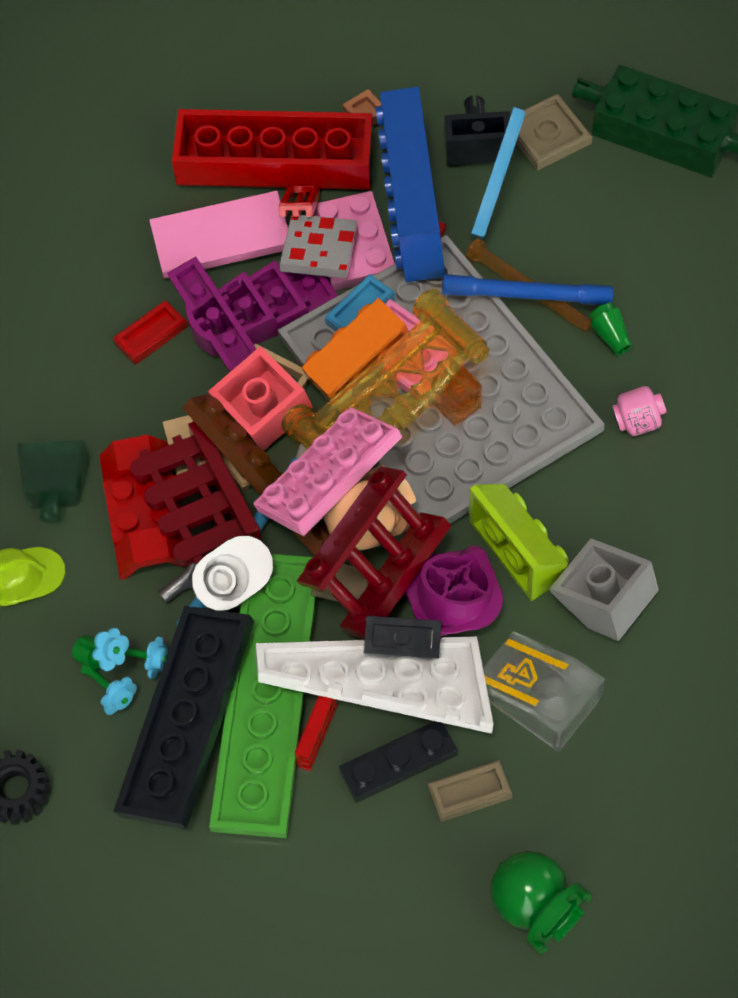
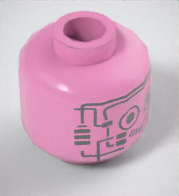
(639, 411)

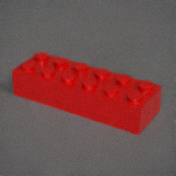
(273, 148)

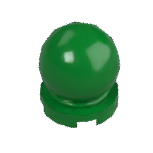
(534, 896)

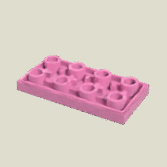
(221, 232)
(327, 470)

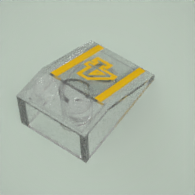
(542, 688)

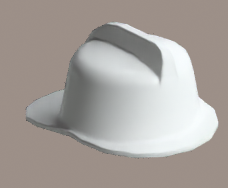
(232, 573)

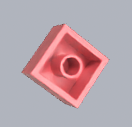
(259, 397)

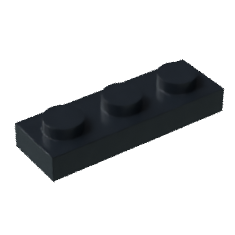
(398, 760)

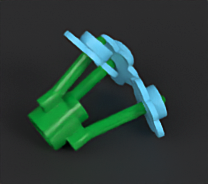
(110, 649)

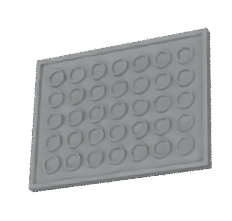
(526, 402)

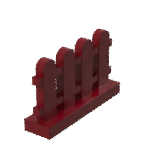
(196, 479)

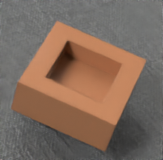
(363, 103)

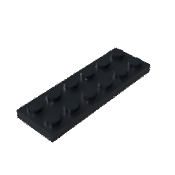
(184, 717)

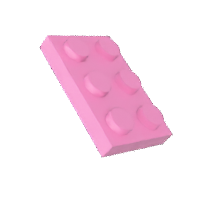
(371, 249)

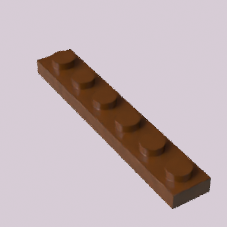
(244, 455)

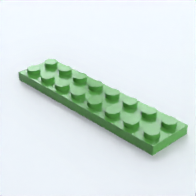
(261, 718)

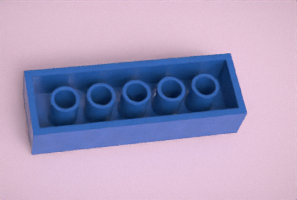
(409, 185)

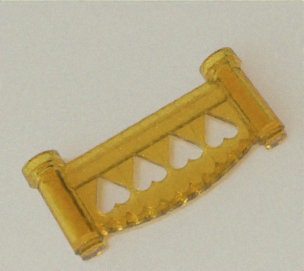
(438, 330)

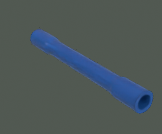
(470, 286)

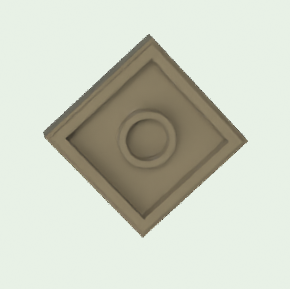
(551, 132)

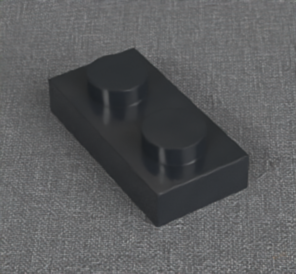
(402, 637)

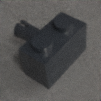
(474, 135)

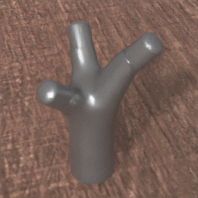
(179, 584)

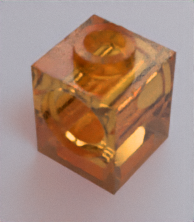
(460, 397)

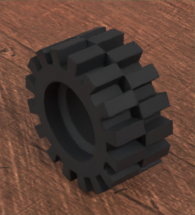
(37, 787)

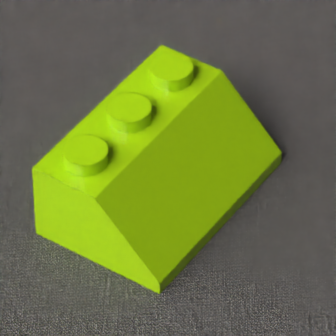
(516, 538)

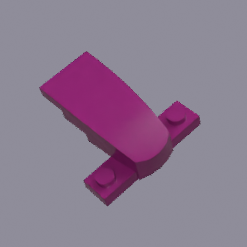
(245, 309)

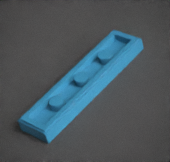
(498, 174)

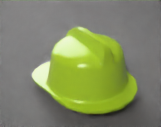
(29, 574)

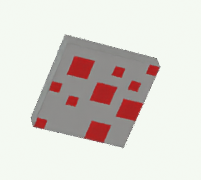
(319, 246)

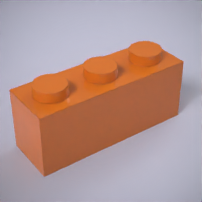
(354, 348)

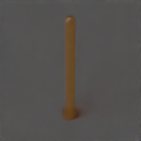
(478, 251)

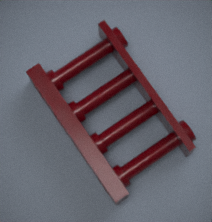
(404, 557)

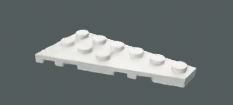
(433, 689)

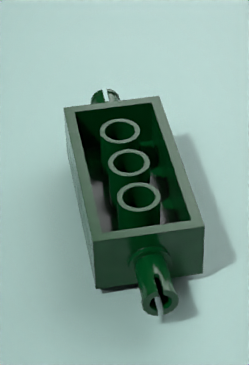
(662, 119)

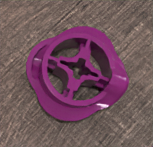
(457, 591)

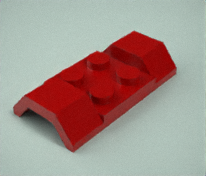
(132, 522)

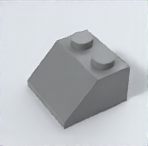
(606, 588)

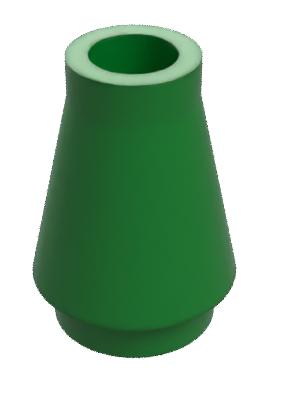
(610, 326)

